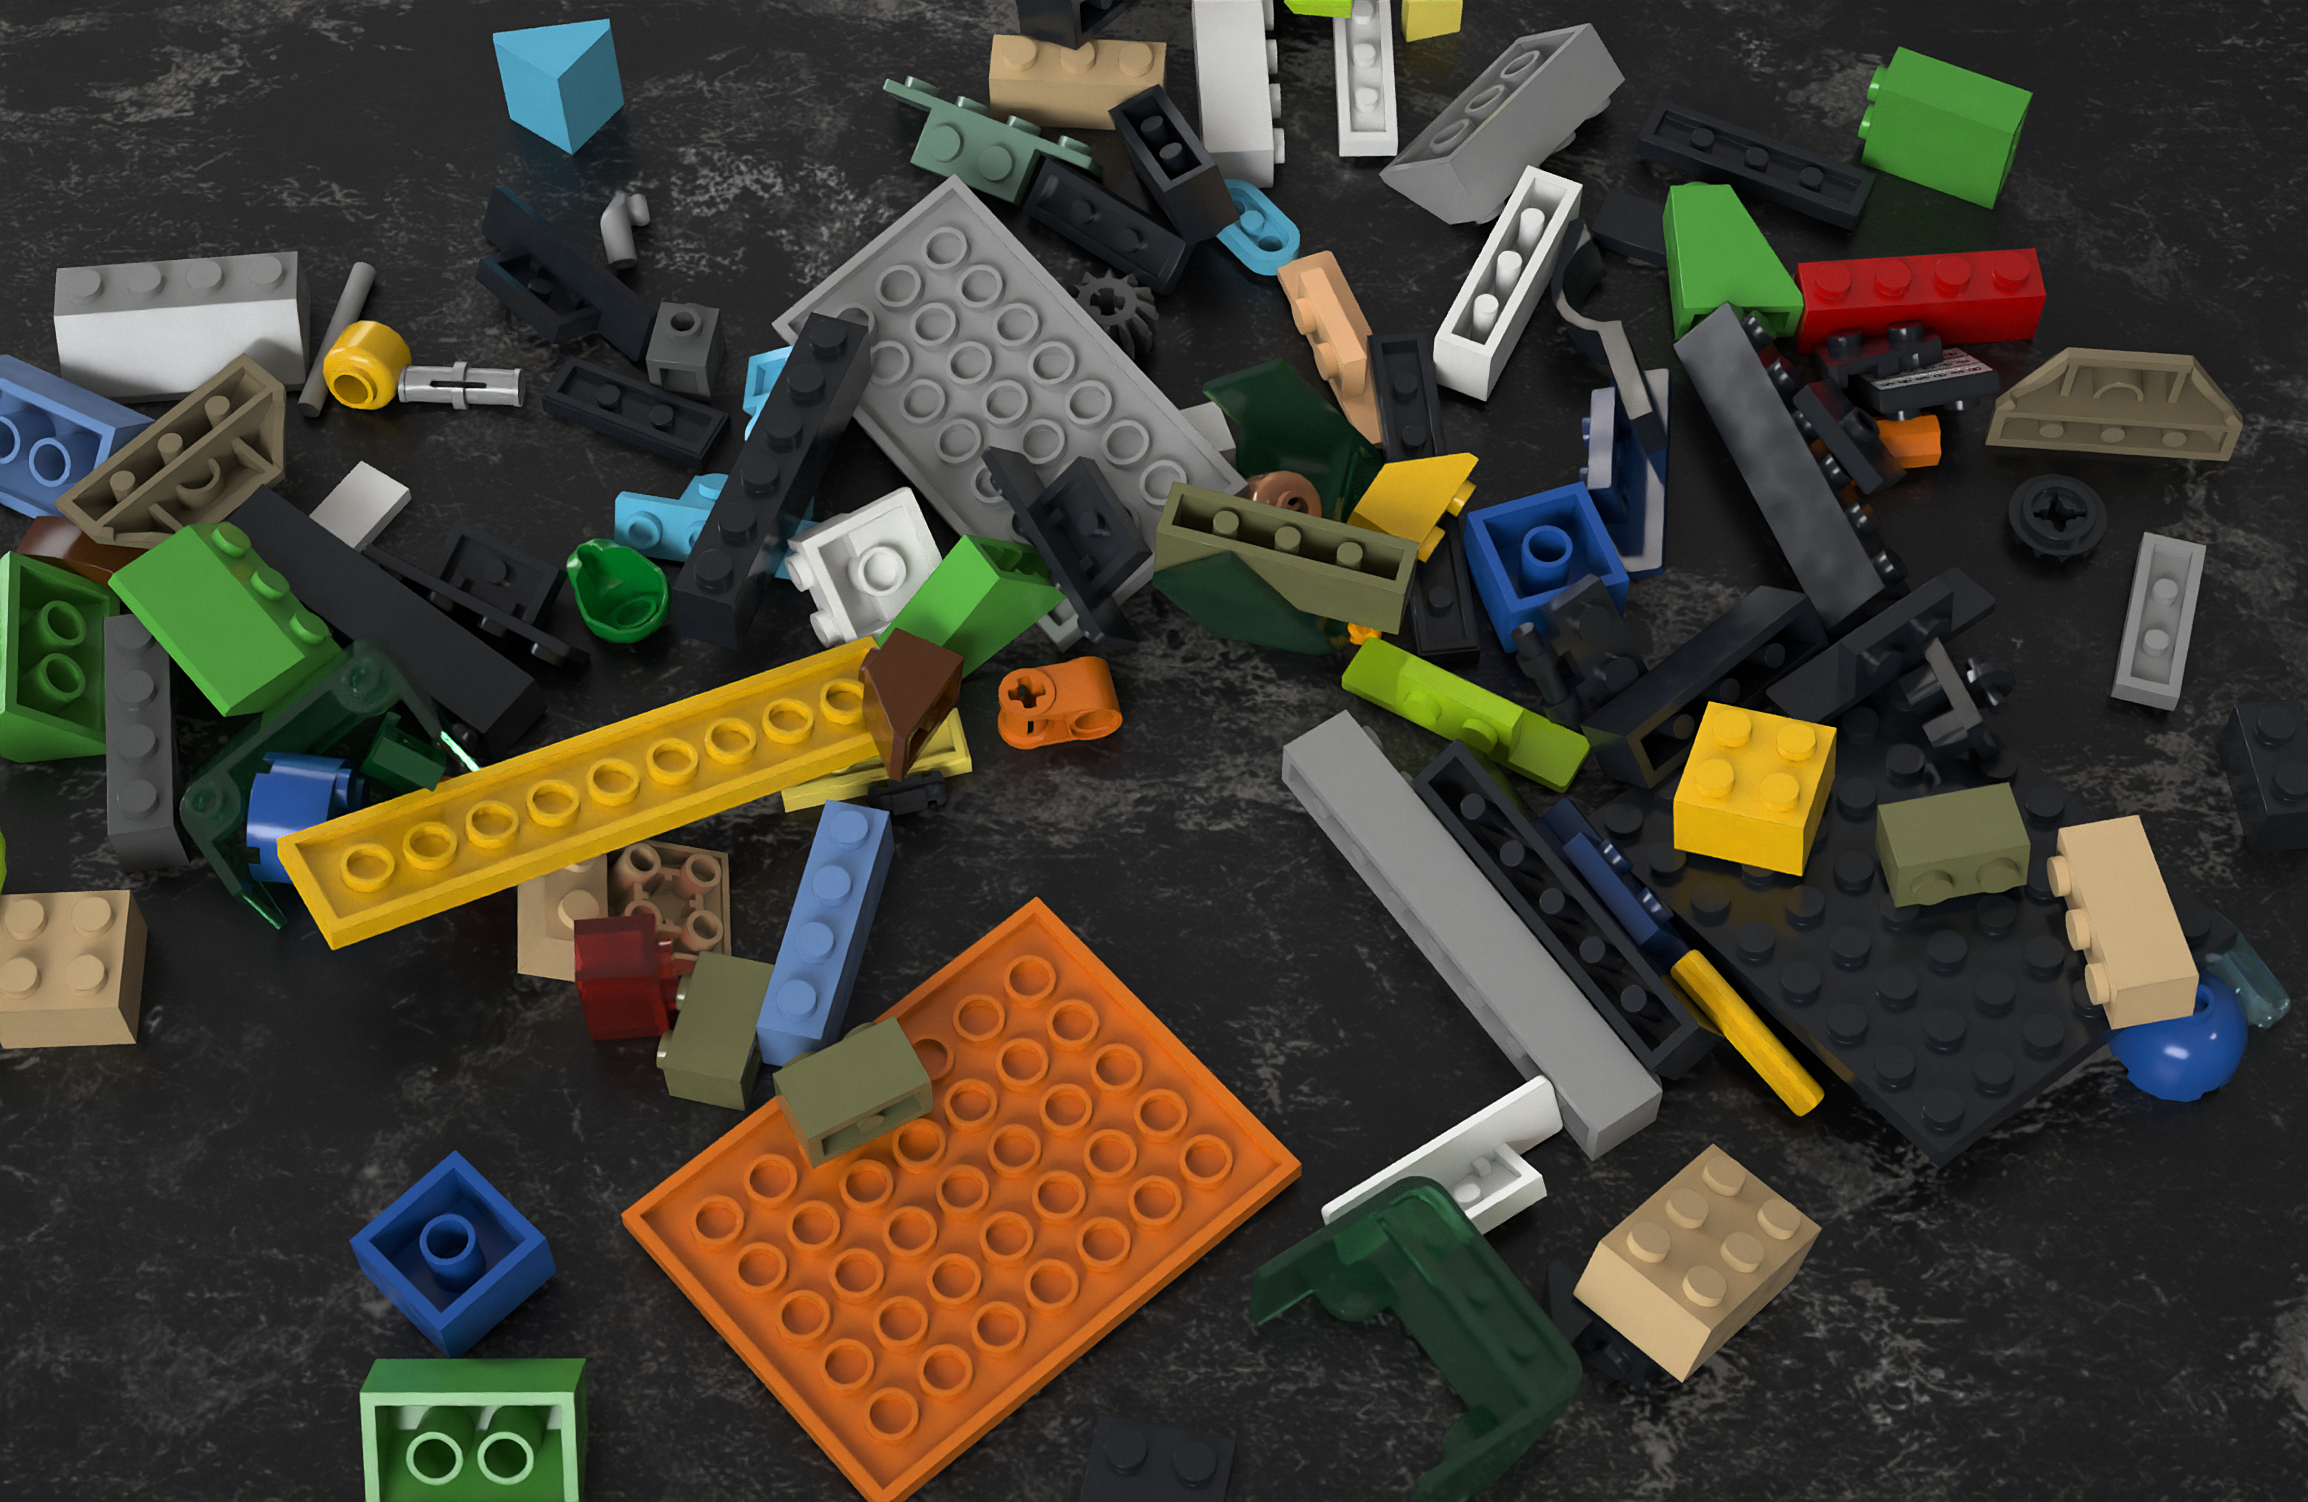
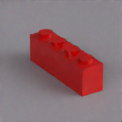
(1957, 294)

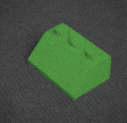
(225, 617)
(51, 661)
(475, 1430)

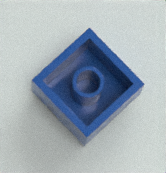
(1536, 550)
(454, 1256)

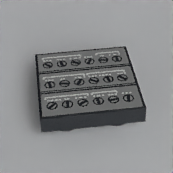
(1954, 383)

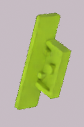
(1466, 712)

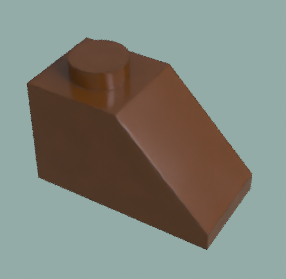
(907, 696)

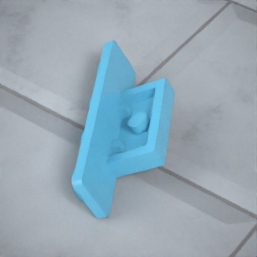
(670, 526)

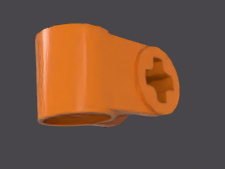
(1063, 702)

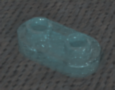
(2253, 982)

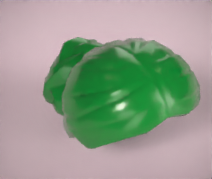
(618, 591)

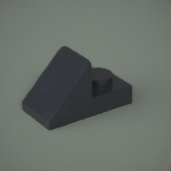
(1585, 1328)

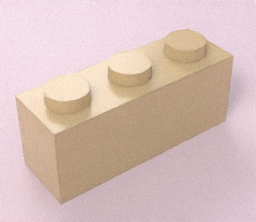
(1068, 86)
(2123, 922)

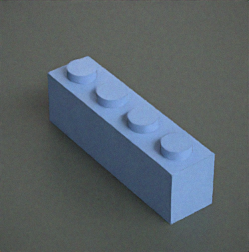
(826, 932)

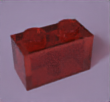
(624, 976)

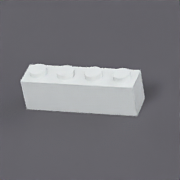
(1235, 89)
(1505, 283)

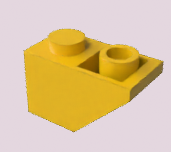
(1413, 496)

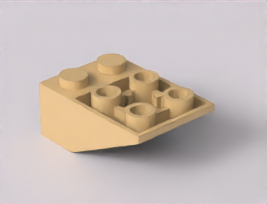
(675, 882)

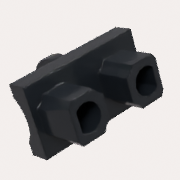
(1980, 688)

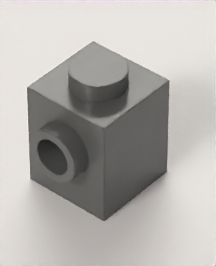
(686, 350)

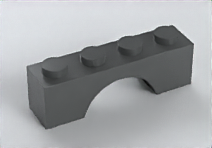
(142, 749)

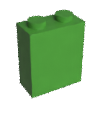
(1943, 126)

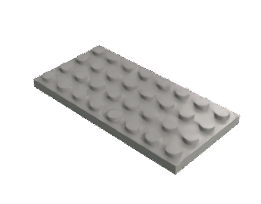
(994, 352)

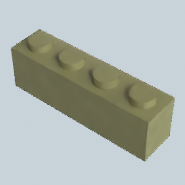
(1305, 558)

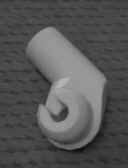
(617, 231)

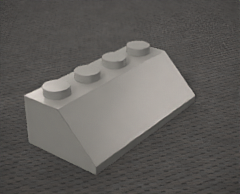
(1505, 122)
(179, 322)

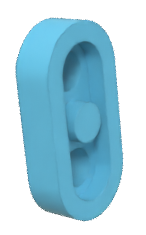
(1259, 230)

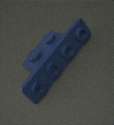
(1626, 482)
(1608, 872)

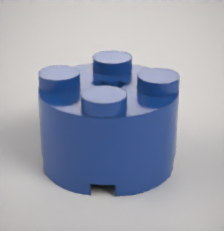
(295, 797)

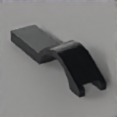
(1607, 343)

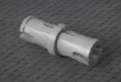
(502, 388)

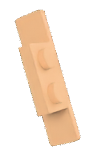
(1337, 333)

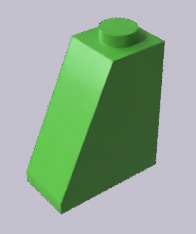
(1720, 258)
(979, 599)

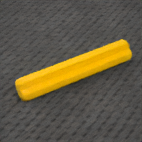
(1747, 1033)

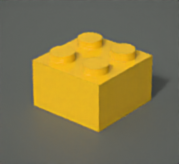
(1754, 788)

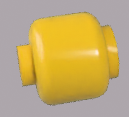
(366, 365)

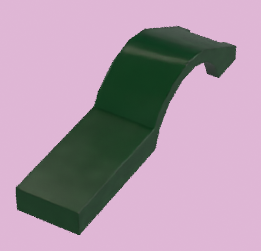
(403, 759)

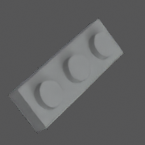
(2159, 621)

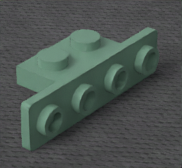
(982, 150)

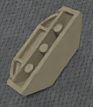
(2118, 407)
(189, 463)

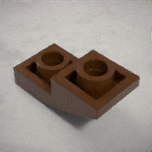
(67, 547)

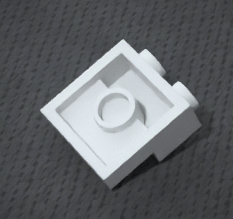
(863, 566)

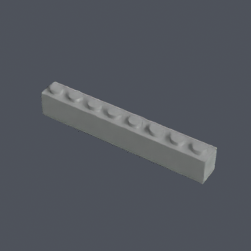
(1471, 933)

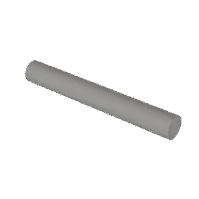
(346, 313)

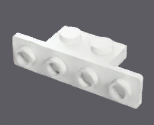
(1478, 1159)

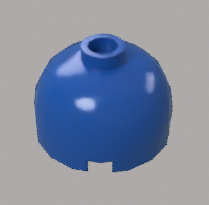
(2190, 1053)

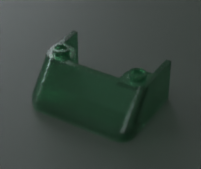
(1280, 429)
(307, 721)
(1461, 1305)

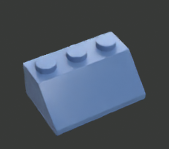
(54, 435)

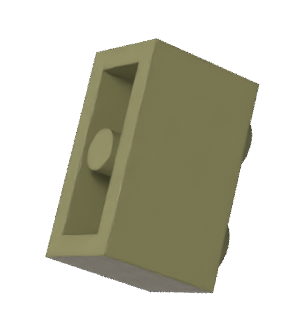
(1952, 845)
(715, 1042)
(853, 1090)

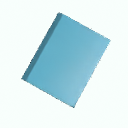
(561, 79)

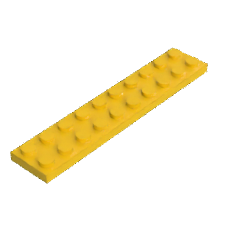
(580, 797)

